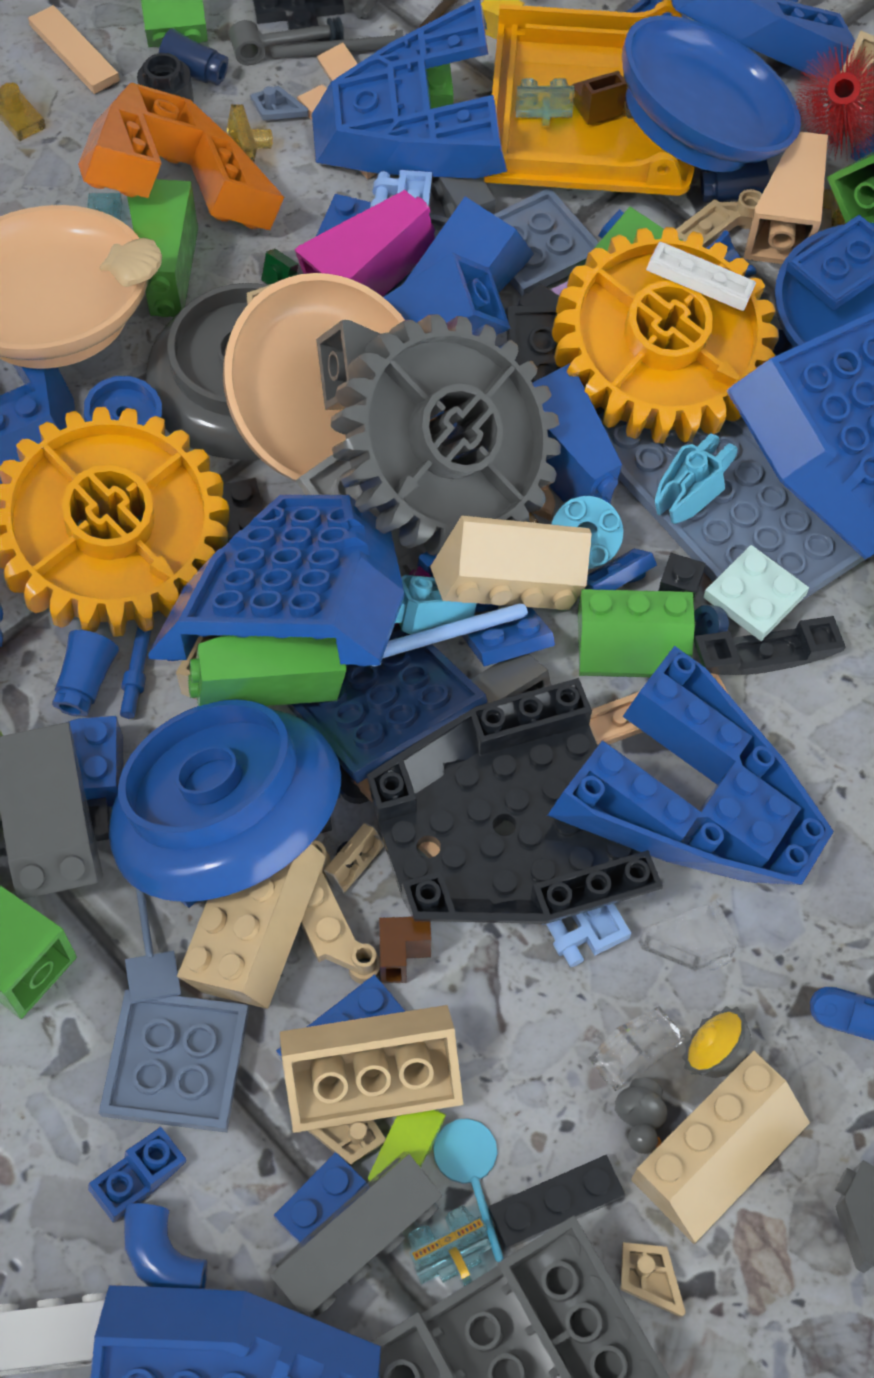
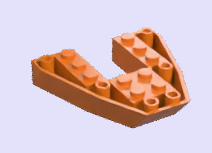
(152, 123)

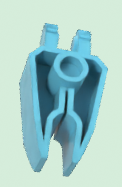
(693, 479)
(424, 606)

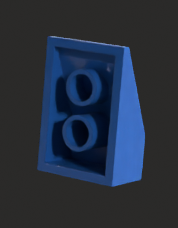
(99, 755)

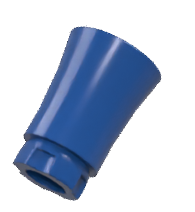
(83, 671)

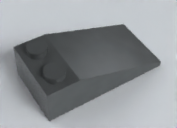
(46, 813)

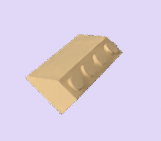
(513, 563)
(371, 1068)
(722, 1147)

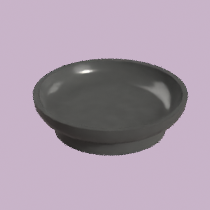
(188, 371)

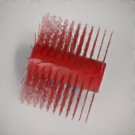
(843, 101)

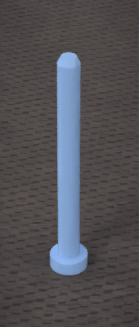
(454, 629)

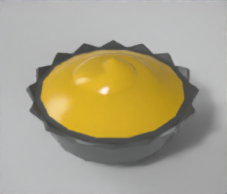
(718, 1044)

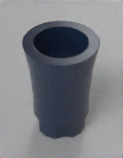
(203, 62)
(729, 185)

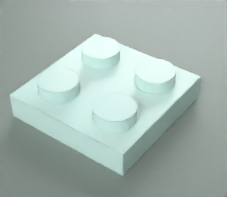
(756, 592)

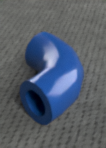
(152, 1252)

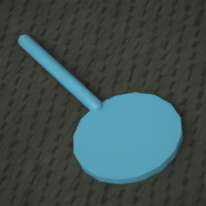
(466, 1154)

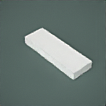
(701, 276)

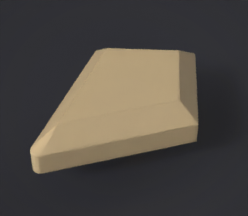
(351, 1140)
(651, 1276)

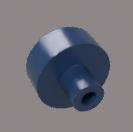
(710, 620)

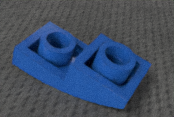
(138, 1174)

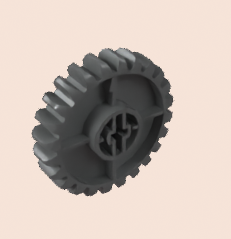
(395, 443)

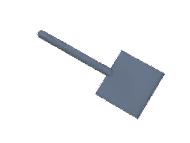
(154, 974)

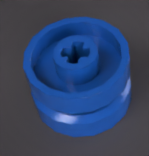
(122, 393)

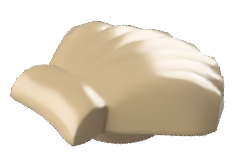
(133, 261)

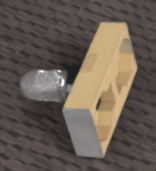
(351, 856)

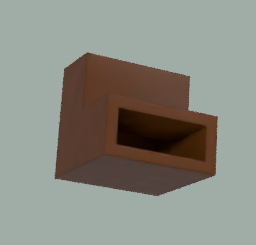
(600, 97)
(401, 940)

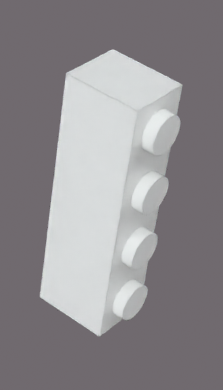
(48, 1336)

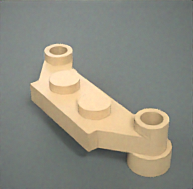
(721, 216)
(330, 933)

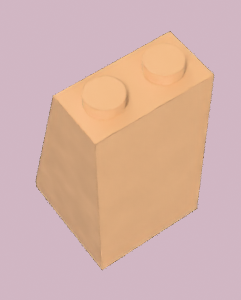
(791, 201)

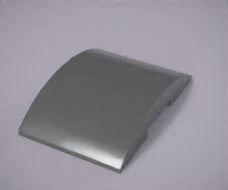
(530, 1317)

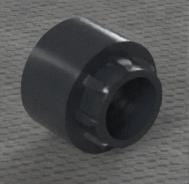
(166, 74)

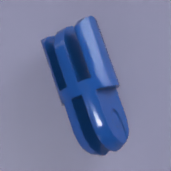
(844, 1011)

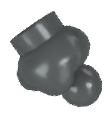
(643, 1109)

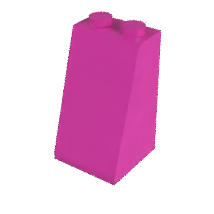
(374, 245)

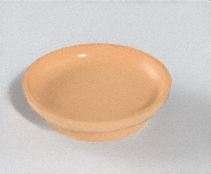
(52, 287)
(275, 367)

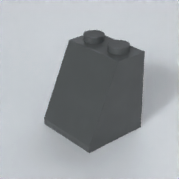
(335, 352)

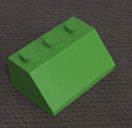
(632, 630)

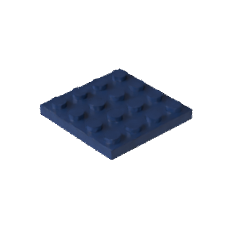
(390, 706)

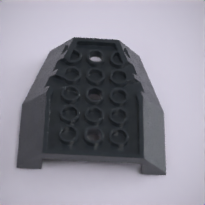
(491, 767)

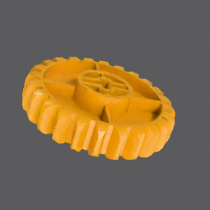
(655, 346)
(101, 566)

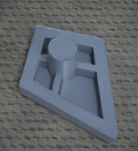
(277, 104)

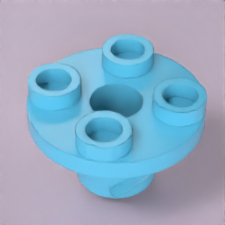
(600, 519)

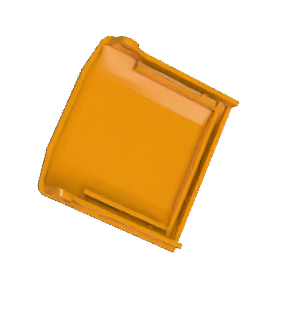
(568, 152)

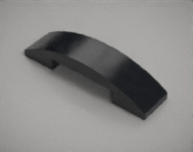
(779, 650)

